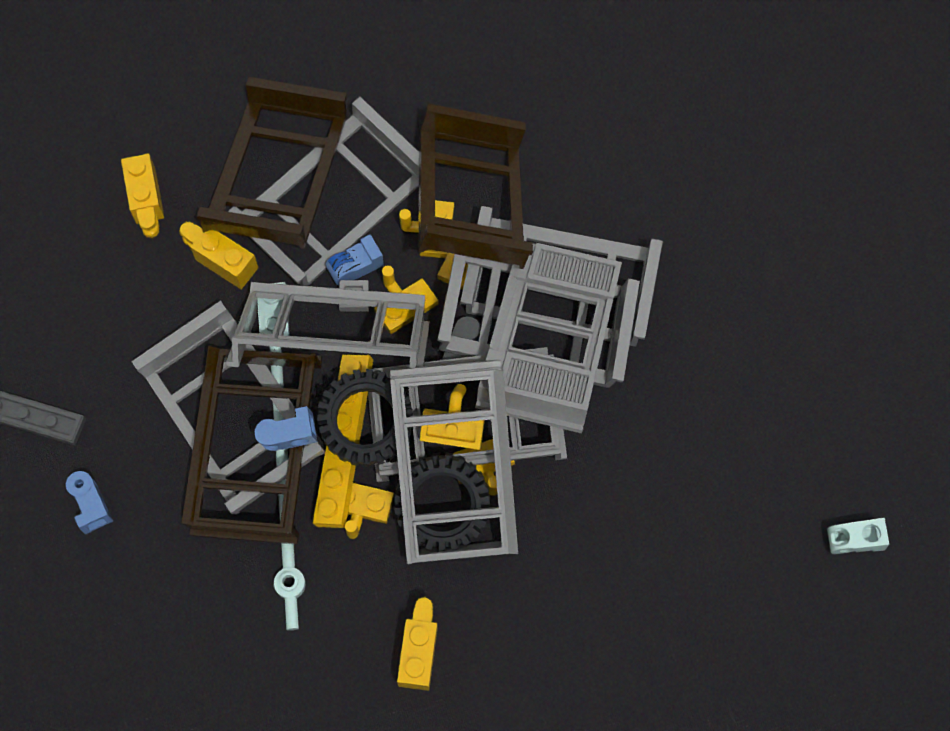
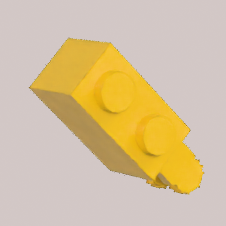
(143, 193)
(220, 254)
(418, 648)

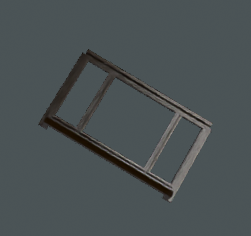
(286, 99)
(460, 236)
(198, 480)

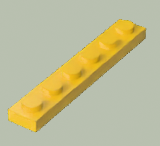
(336, 474)

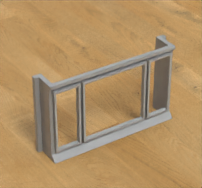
(391, 141)
(612, 249)
(292, 293)
(620, 334)
(179, 345)
(497, 413)
(517, 452)

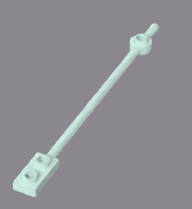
(267, 315)

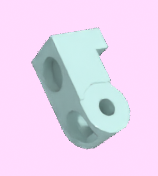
(858, 536)

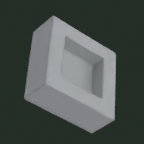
(354, 285)

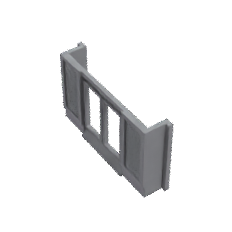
(541, 385)

